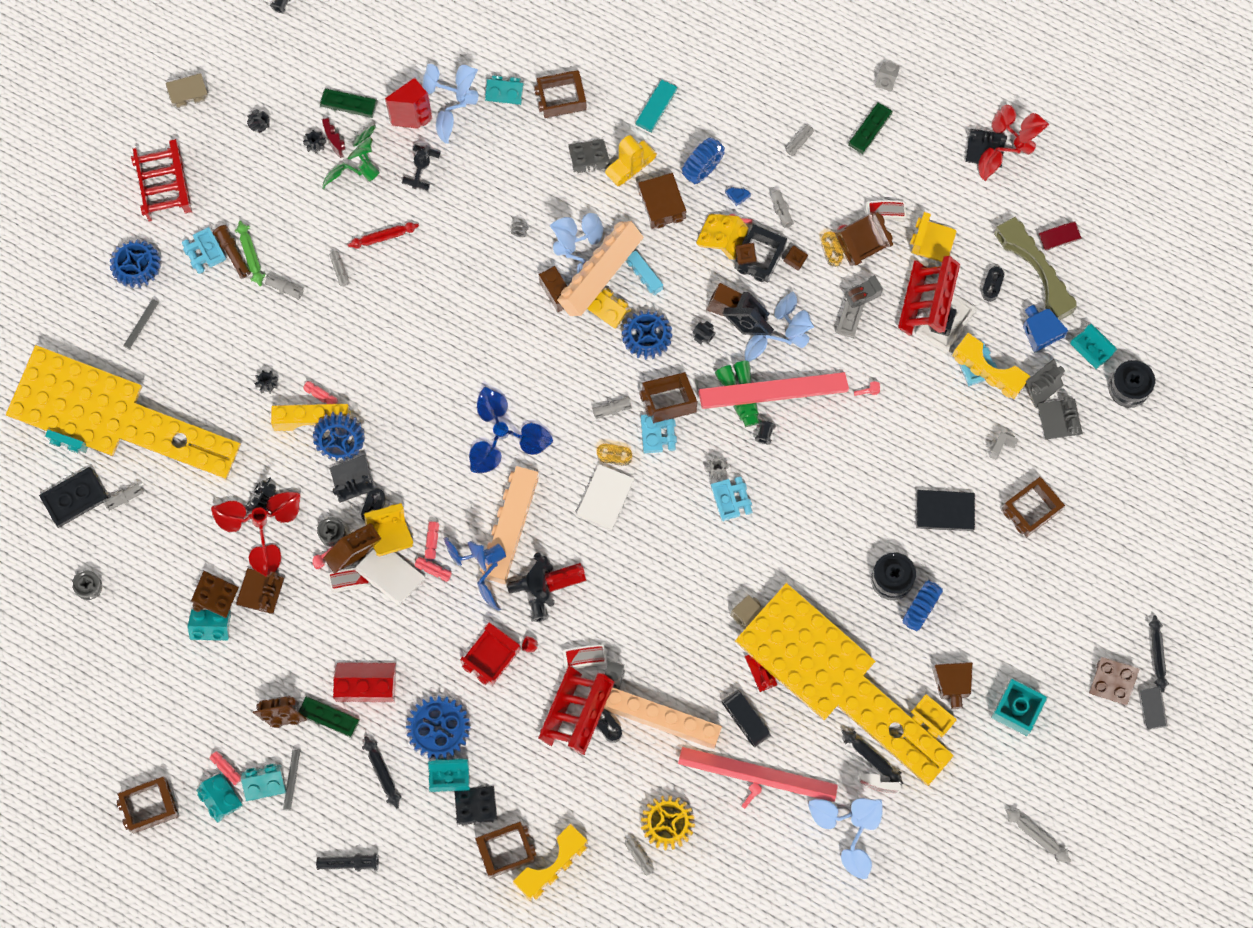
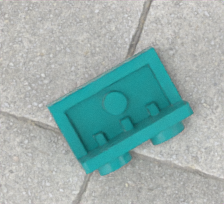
(504, 90)
(1093, 346)
(73, 444)
(208, 626)
(448, 775)
(263, 782)
(218, 797)

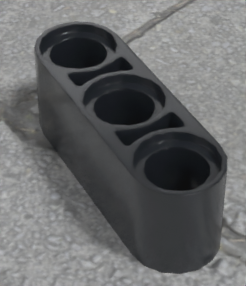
(746, 718)

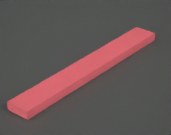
(773, 390)
(758, 774)

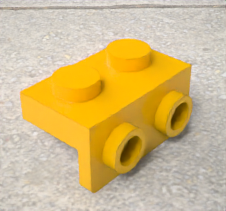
(609, 307)
(933, 716)

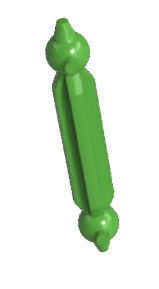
(250, 253)

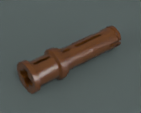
(228, 244)

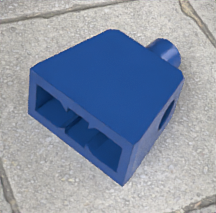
(1043, 328)

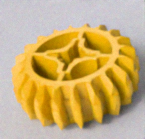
(675, 817)

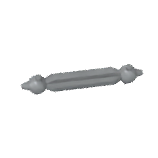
(1038, 835)

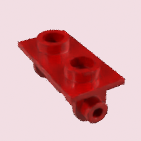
(565, 577)
(763, 679)

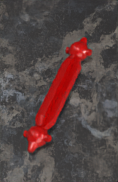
(383, 235)

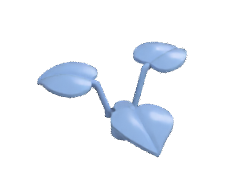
(464, 79)
(566, 229)
(795, 332)
(864, 814)

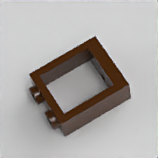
(556, 80)
(677, 381)
(1046, 495)
(352, 549)
(168, 800)
(524, 834)

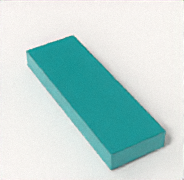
(656, 106)

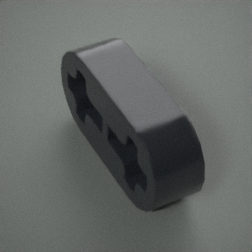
(988, 282)
(370, 501)
(613, 724)

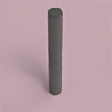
(141, 323)
(291, 780)

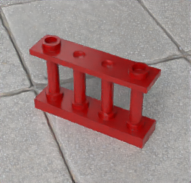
(174, 169)
(942, 299)
(589, 716)

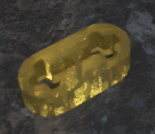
(828, 250)
(615, 450)

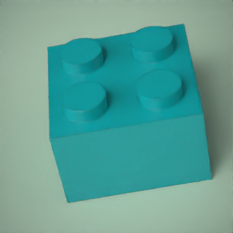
(1019, 707)

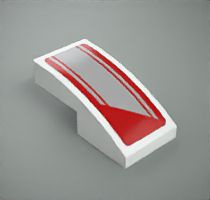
(888, 209)
(346, 580)
(584, 656)
(873, 782)

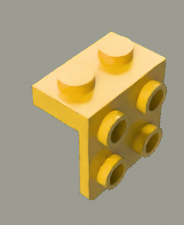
(723, 233)
(932, 239)
(392, 529)

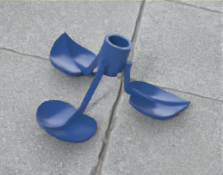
(490, 556)

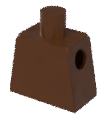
(723, 298)
(954, 682)

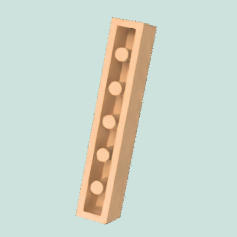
(600, 268)
(512, 520)
(663, 718)

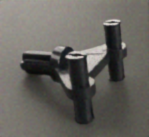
(421, 161)
(535, 580)

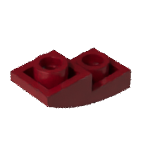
(333, 138)
(1060, 236)

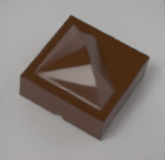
(746, 253)
(795, 258)

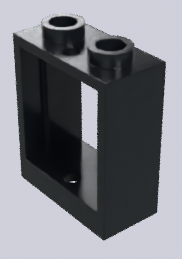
(767, 238)

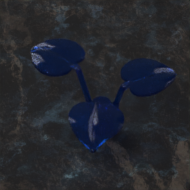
(491, 406)

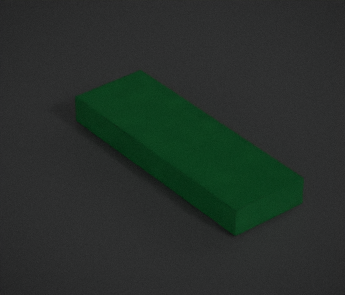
(348, 103)
(870, 128)
(329, 717)

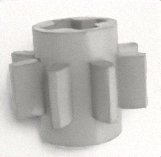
(715, 463)

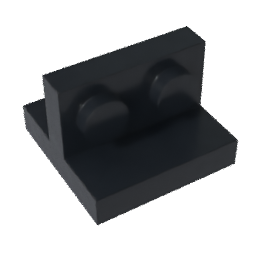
(749, 316)

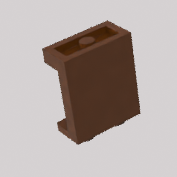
(662, 200)
(864, 238)

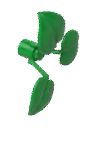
(366, 167)

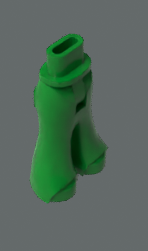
(746, 412)

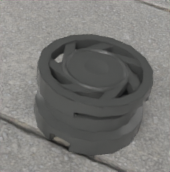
(330, 531)
(87, 585)

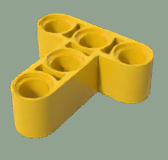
(632, 159)

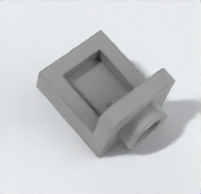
(887, 76)
(1003, 438)

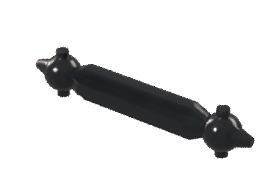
(1158, 653)
(872, 757)
(381, 772)

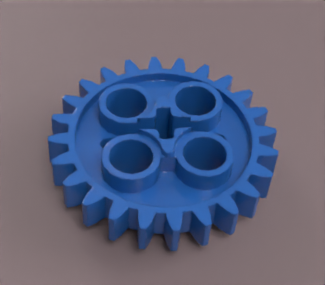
(447, 713)

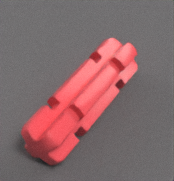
(319, 393)
(432, 538)
(433, 569)
(225, 768)

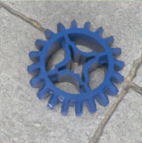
(703, 160)
(123, 272)
(639, 346)
(340, 430)
(922, 605)

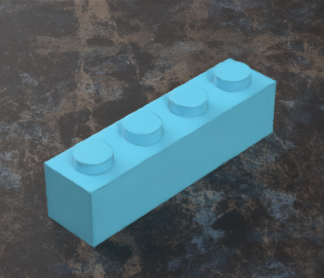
(645, 273)

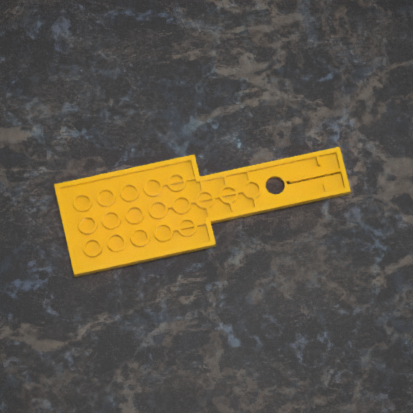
(103, 409)
(829, 672)

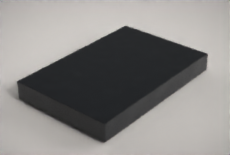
(73, 497)
(945, 510)

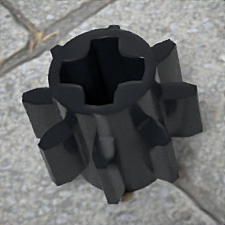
(258, 121)
(318, 145)
(704, 332)
(261, 382)

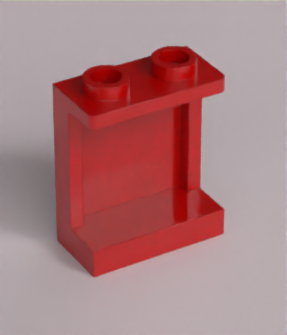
(490, 655)

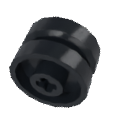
(1131, 384)
(904, 576)

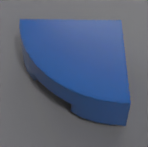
(737, 195)

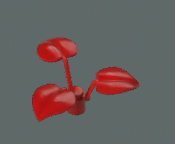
(1030, 128)
(232, 514)

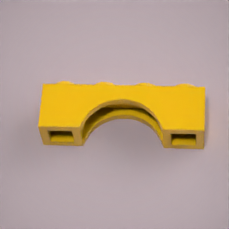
(1009, 380)
(294, 416)
(533, 881)

